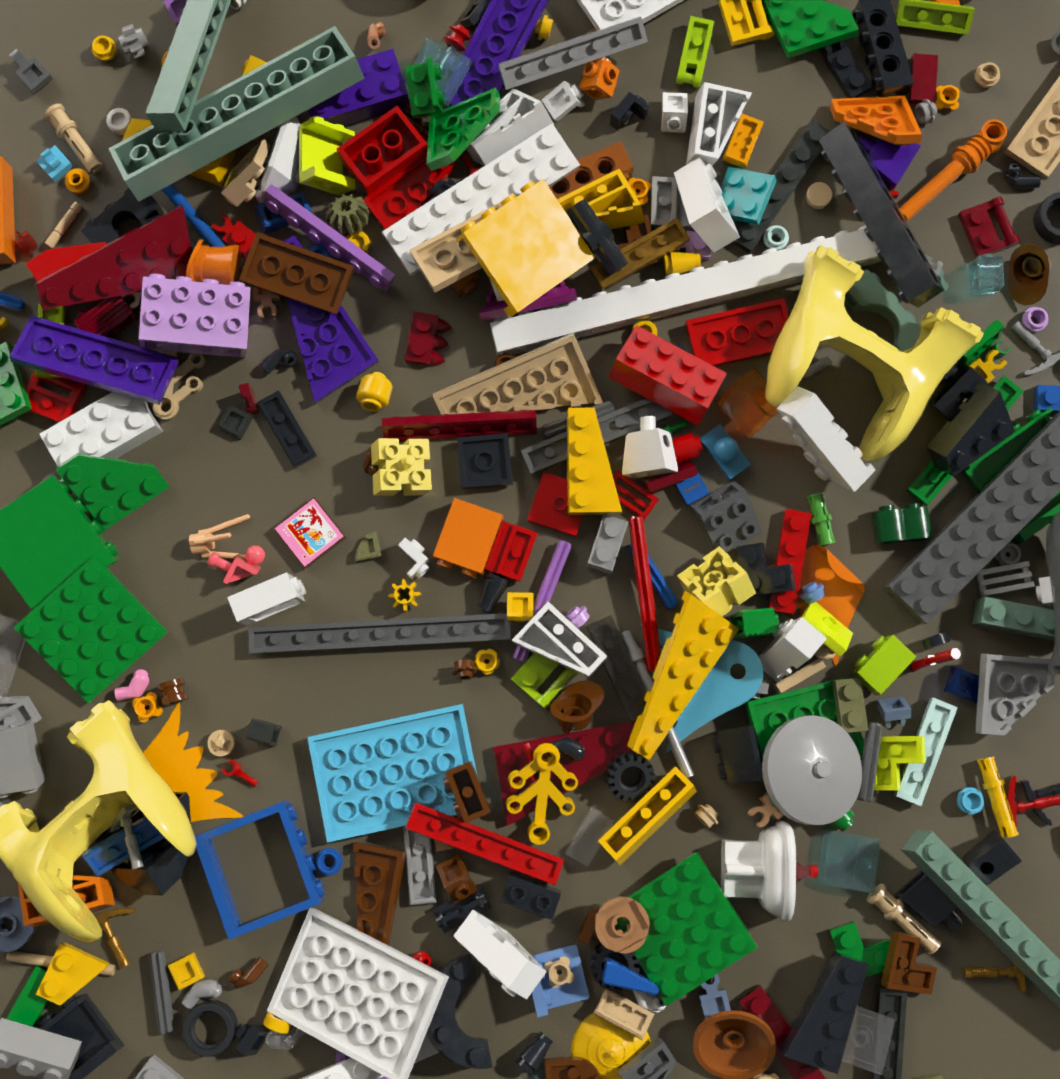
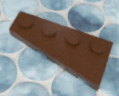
(378, 886)

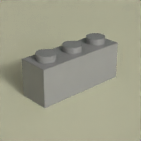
(36, 1051)

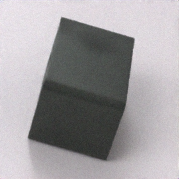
(263, 732)

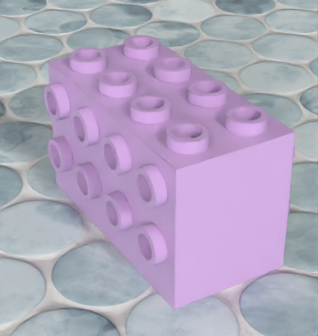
(194, 316)

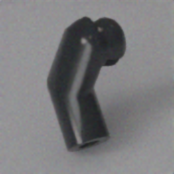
(570, 748)

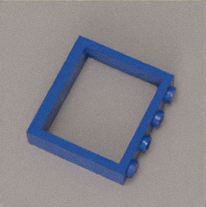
(219, 884)

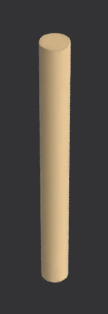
(44, 960)

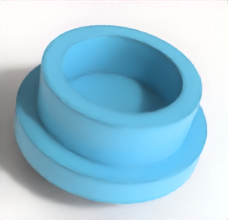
(970, 800)

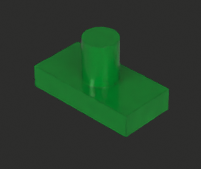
(990, 336)

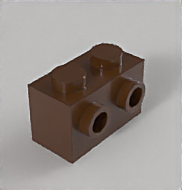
(468, 792)

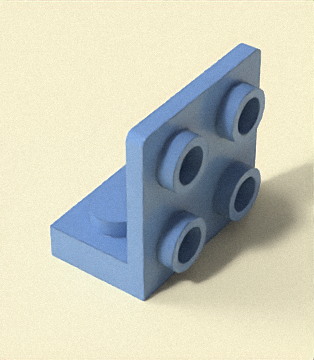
(547, 997)

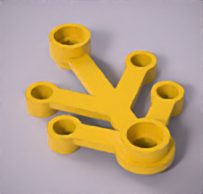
(542, 788)

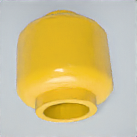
(374, 392)

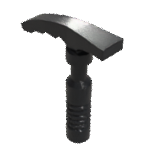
(1030, 796)

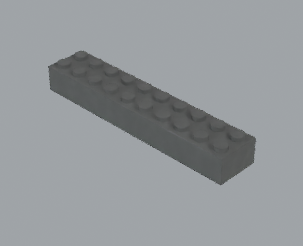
(980, 528)

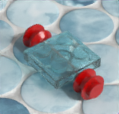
(452, 64)

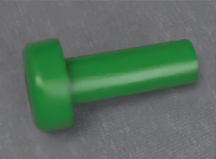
(675, 428)

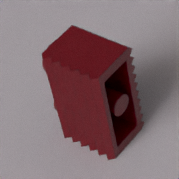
(106, 317)

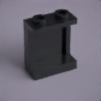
(85, 1023)

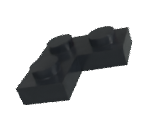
(763, 578)

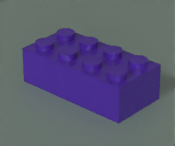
(370, 97)

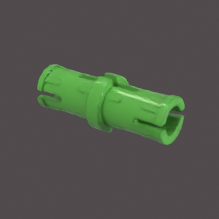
(821, 519)

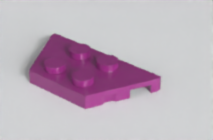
(557, 295)

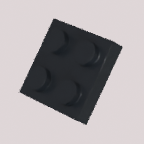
(484, 461)

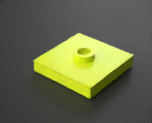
(836, 633)

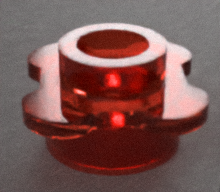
(25, 243)

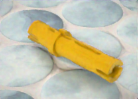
(997, 797)

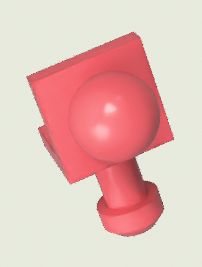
(240, 567)

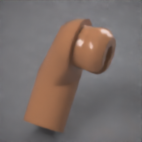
(374, 32)

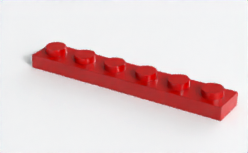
(484, 843)

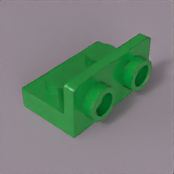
(424, 89)

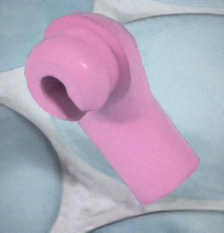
(136, 687)

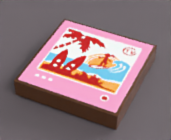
(309, 533)

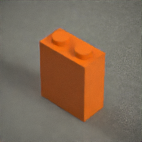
(467, 538)

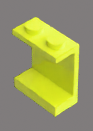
(319, 158)

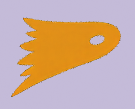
(180, 773)

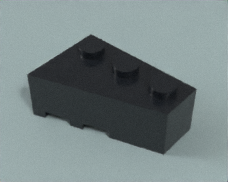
(973, 431)

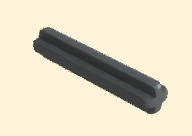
(560, 426)
(870, 761)
(161, 992)

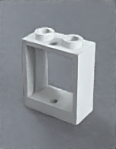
(267, 599)

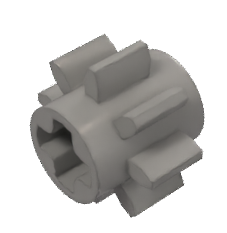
(133, 41)

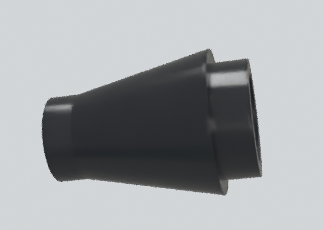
(492, 590)
(533, 1053)

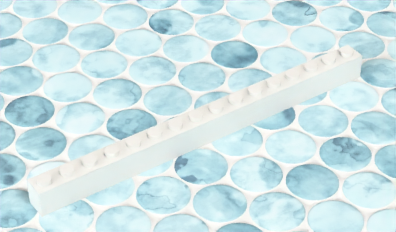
(673, 294)

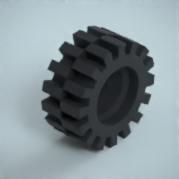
(619, 765)
(597, 964)

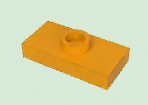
(743, 141)

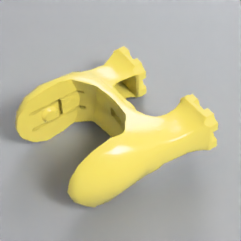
(902, 376)
(121, 778)

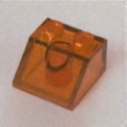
(746, 403)

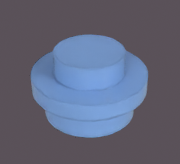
(812, 592)

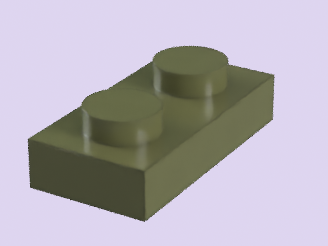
(850, 704)

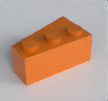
(94, 892)

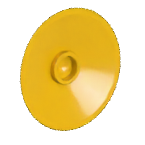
(606, 1045)

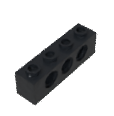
(887, 35)

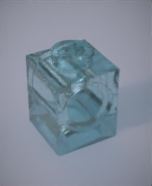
(986, 274)

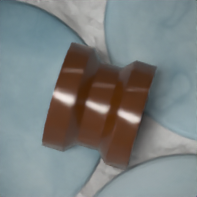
(173, 691)

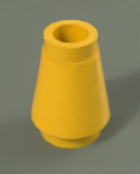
(680, 262)

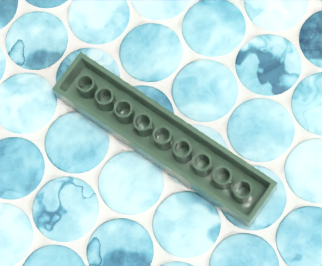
(239, 113)

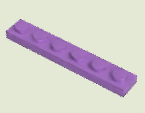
(322, 233)

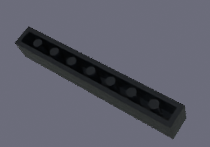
(881, 216)

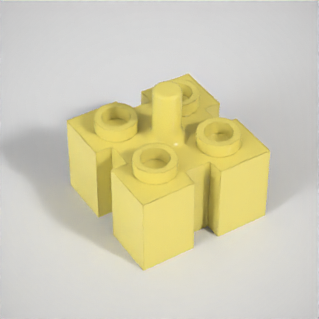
(401, 467)
(717, 582)

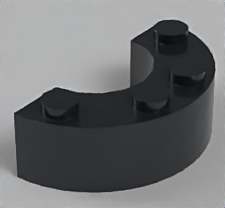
(444, 1030)

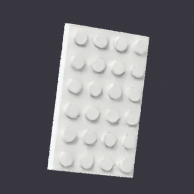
(358, 995)

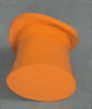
(215, 263)

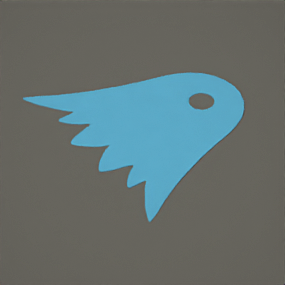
(719, 689)

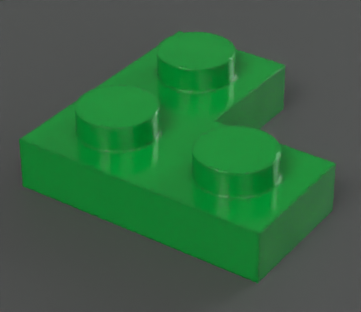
(848, 941)

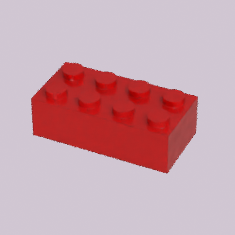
(667, 375)

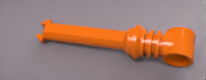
(964, 161)

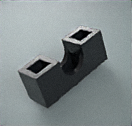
(107, 225)

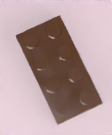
(296, 274)

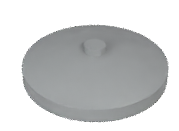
(812, 770)

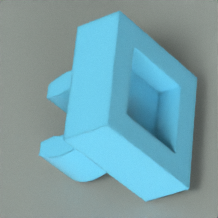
(54, 163)

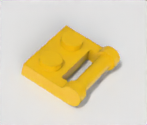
(739, 22)

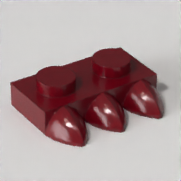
(424, 340)

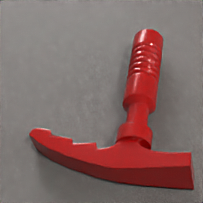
(930, 660)
(1039, 803)

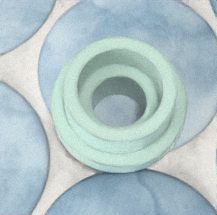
(776, 231)

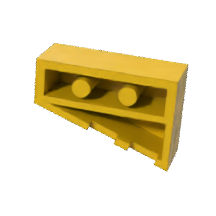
(610, 199)

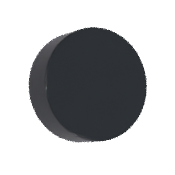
(935, 641)

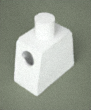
(648, 451)

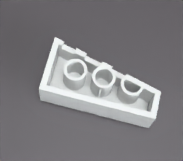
(823, 440)

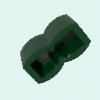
(901, 525)

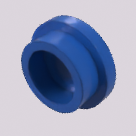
(321, 865)

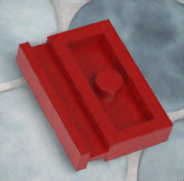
(511, 551)

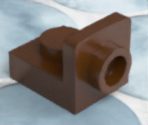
(456, 878)
(587, 930)

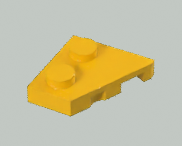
(69, 973)

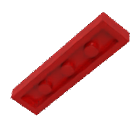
(791, 551)

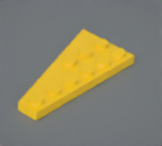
(681, 669)

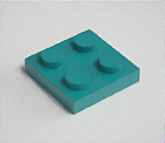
(747, 194)

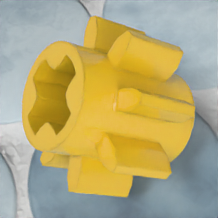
(404, 602)

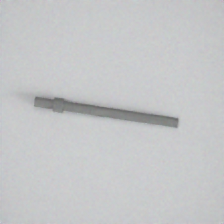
(637, 657)

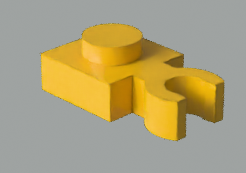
(985, 368)

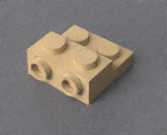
(245, 175)

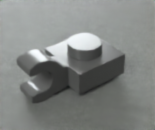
(31, 71)

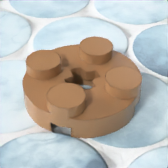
(617, 939)

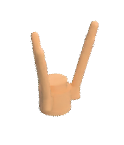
(204, 541)

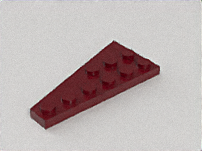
(120, 265)
(599, 747)

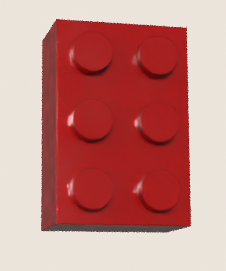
(382, 150)

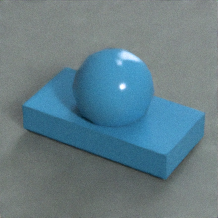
(724, 452)

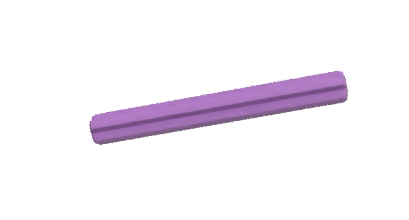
(547, 588)

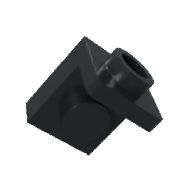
(626, 109)

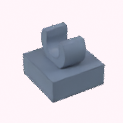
(894, 709)

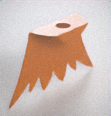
(840, 585)

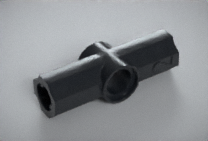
(597, 237)

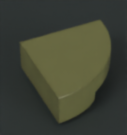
(368, 548)

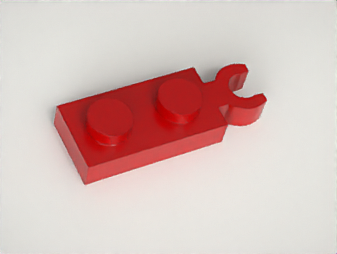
(236, 235)

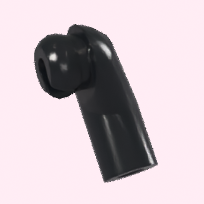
(1018, 180)
(279, 358)

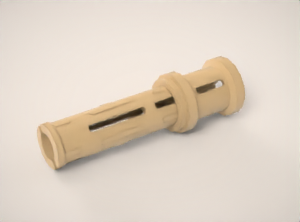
(67, 130)
(894, 910)

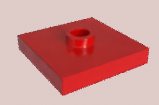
(551, 506)

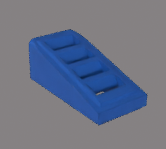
(277, 222)
(621, 976)

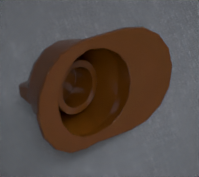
(1028, 274)
(576, 705)

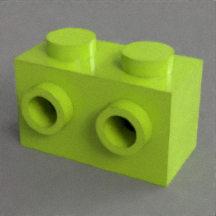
(883, 664)

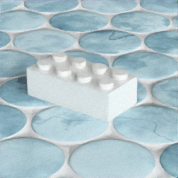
(102, 429)

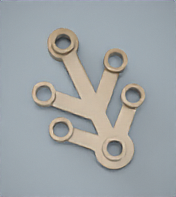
(182, 393)

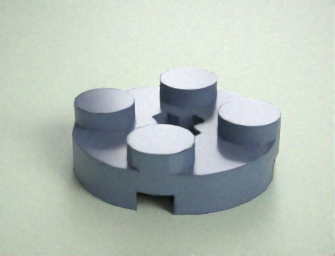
(20, 934)

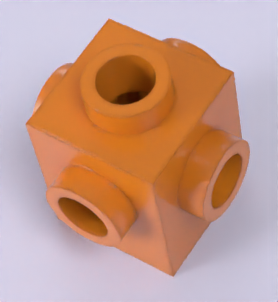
(599, 79)

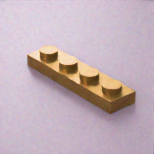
(644, 252)

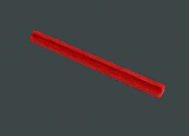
(645, 591)

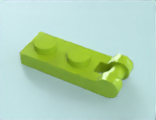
(695, 51)

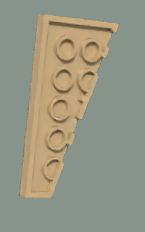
(534, 381)

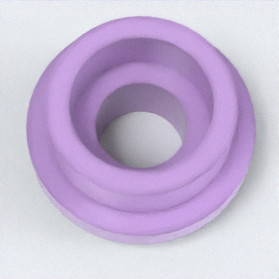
(1041, 316)
(578, 616)

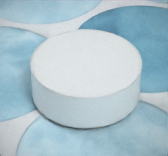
(118, 120)

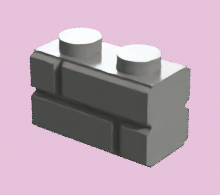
(607, 544)

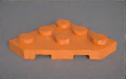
(881, 117)

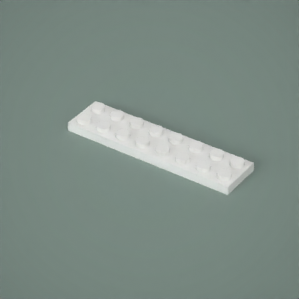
(534, 159)

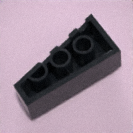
(825, 1022)

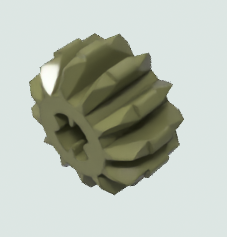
(347, 214)

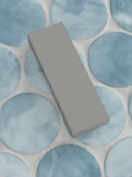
(419, 868)

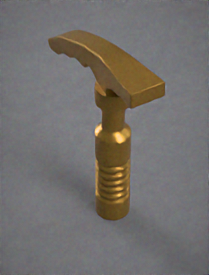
(113, 940)
(993, 972)

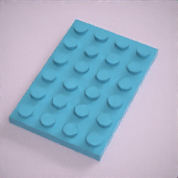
(380, 769)

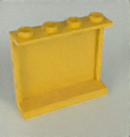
(526, 245)

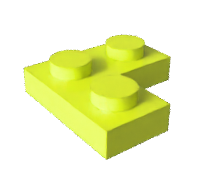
(895, 751)

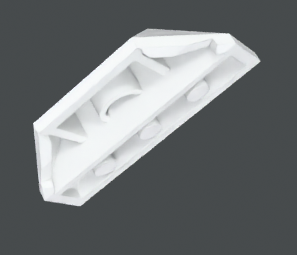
(283, 161)

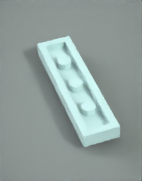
(935, 728)

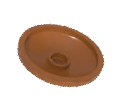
(734, 1045)

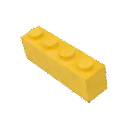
(647, 815)

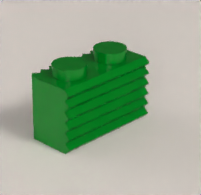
(755, 623)

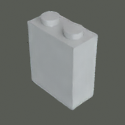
(19, 759)

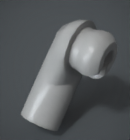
(201, 989)

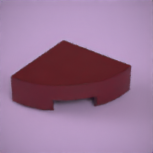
(247, 392)

